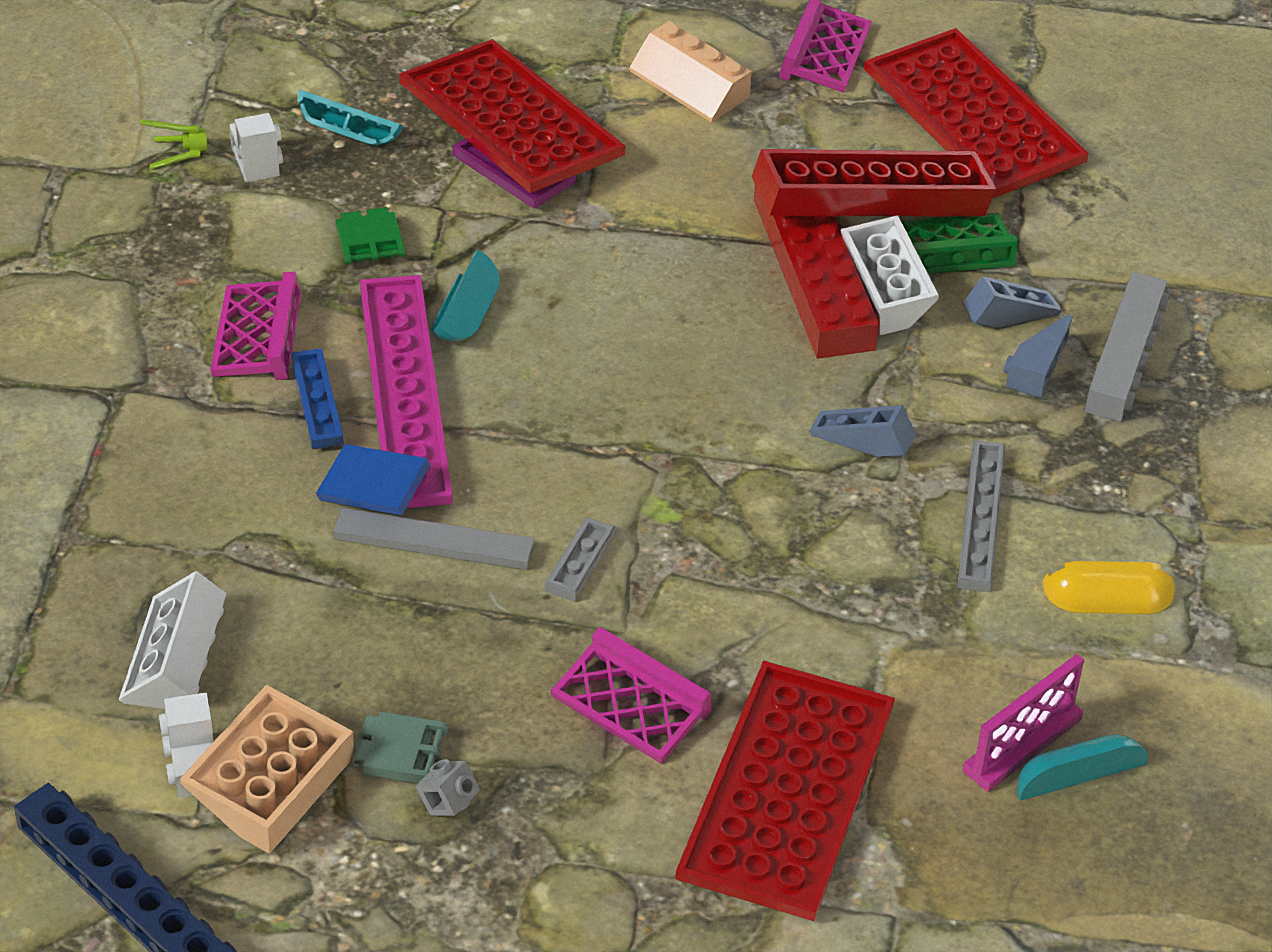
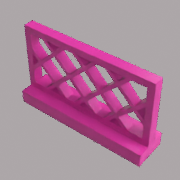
(806, 38)
(279, 326)
(653, 677)
(1027, 726)

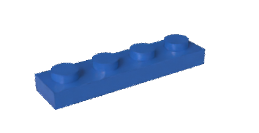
(317, 399)

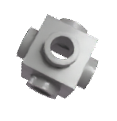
(447, 788)

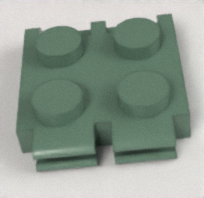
(398, 746)

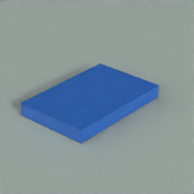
(373, 479)

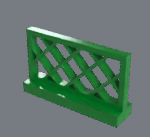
(965, 250)

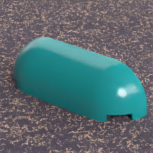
(347, 120)
(467, 300)
(1079, 764)

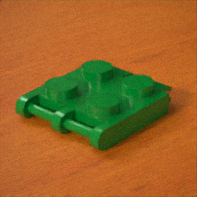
(369, 235)

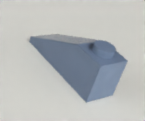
(1007, 303)
(1037, 358)
(868, 430)

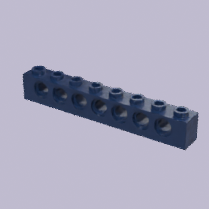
(82, 852)

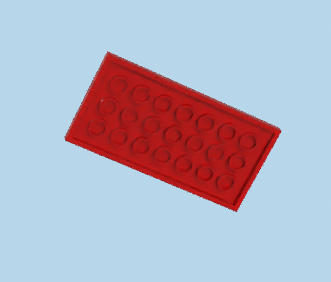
(976, 108)
(512, 115)
(786, 790)

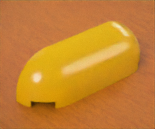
(1110, 587)

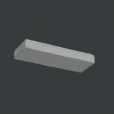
(580, 559)

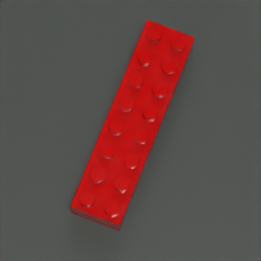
(872, 183)
(822, 282)

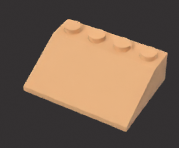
(269, 767)

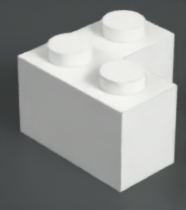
(256, 146)
(189, 733)

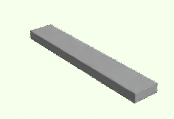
(981, 516)
(433, 538)

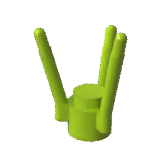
(191, 138)

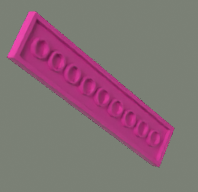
(405, 380)

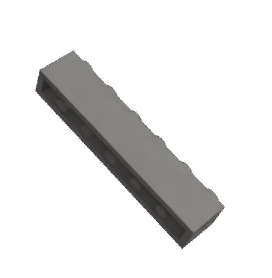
(1126, 347)

